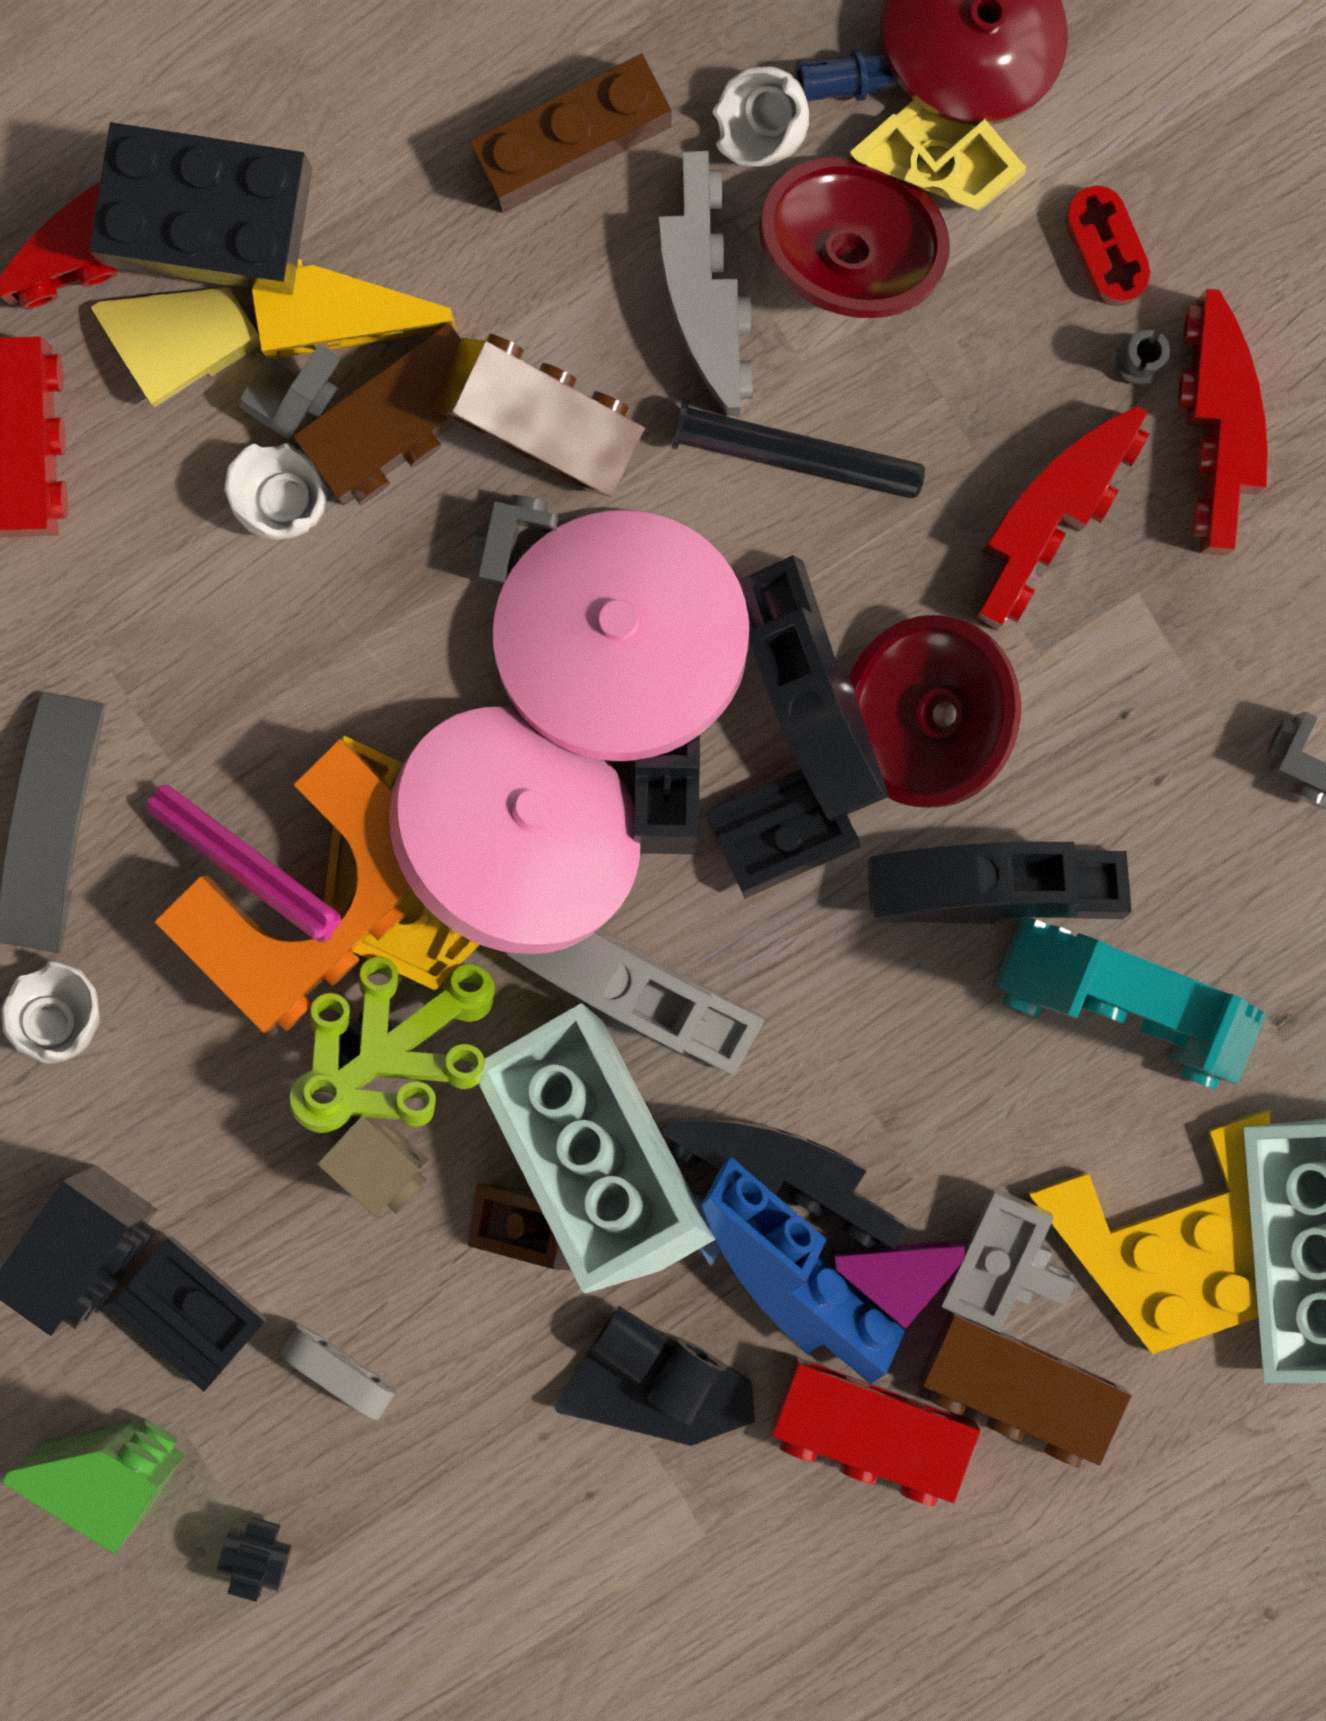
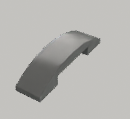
(48, 821)

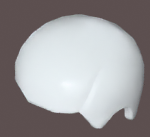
(761, 117)
(275, 491)
(51, 1013)

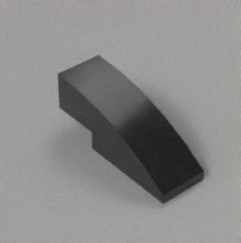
(668, 801)

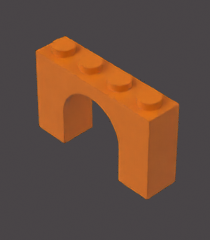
(273, 974)

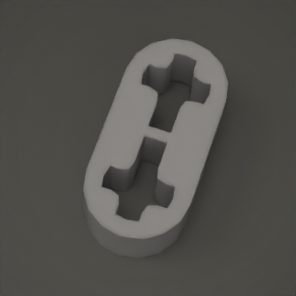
(337, 1372)

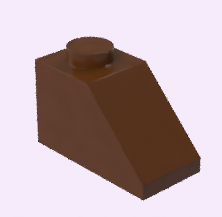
(513, 1226)

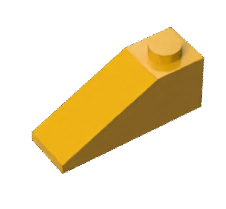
(340, 314)

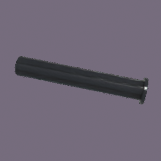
(798, 452)

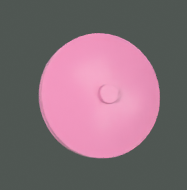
(621, 635)
(512, 833)

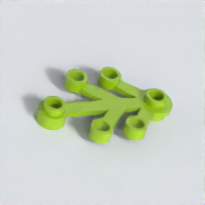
(388, 1053)

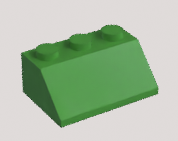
(99, 1478)

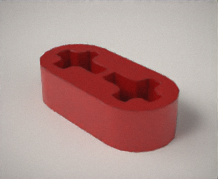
(1122, 241)

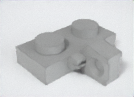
(1006, 1263)

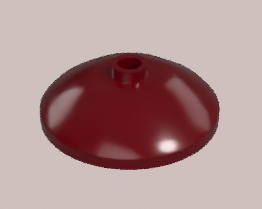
(973, 67)
(853, 238)
(907, 685)

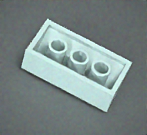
(592, 1152)
(1289, 1246)

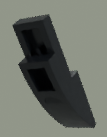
(807, 690)
(998, 881)
(773, 1156)

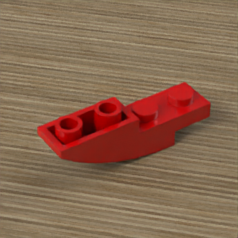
(56, 257)
(1226, 396)
(1066, 491)

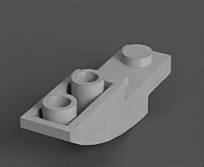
(706, 308)
(651, 998)

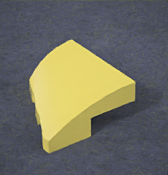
(942, 156)
(177, 337)

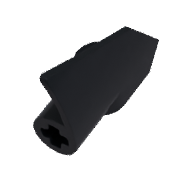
(656, 1385)

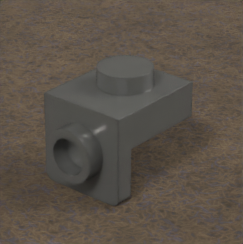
(284, 399)
(495, 546)
(1296, 766)

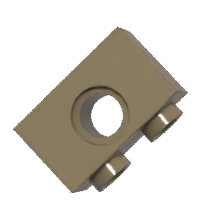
(376, 1165)

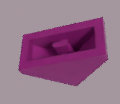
(900, 1277)

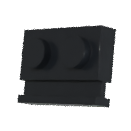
(778, 833)
(187, 1313)

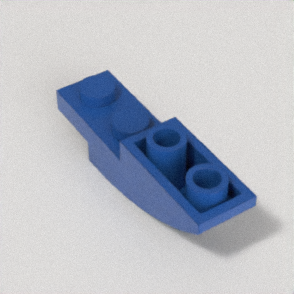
(781, 1269)

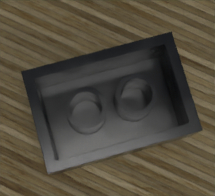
(201, 208)
(73, 1248)

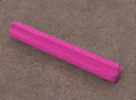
(243, 863)

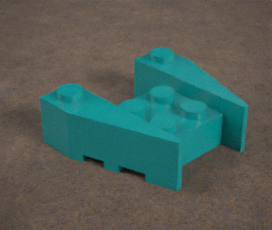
(1072, 972)

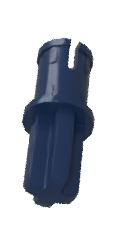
(845, 76)

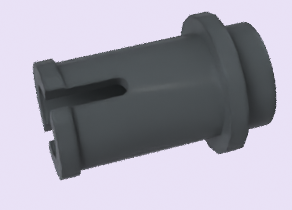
(1128, 360)

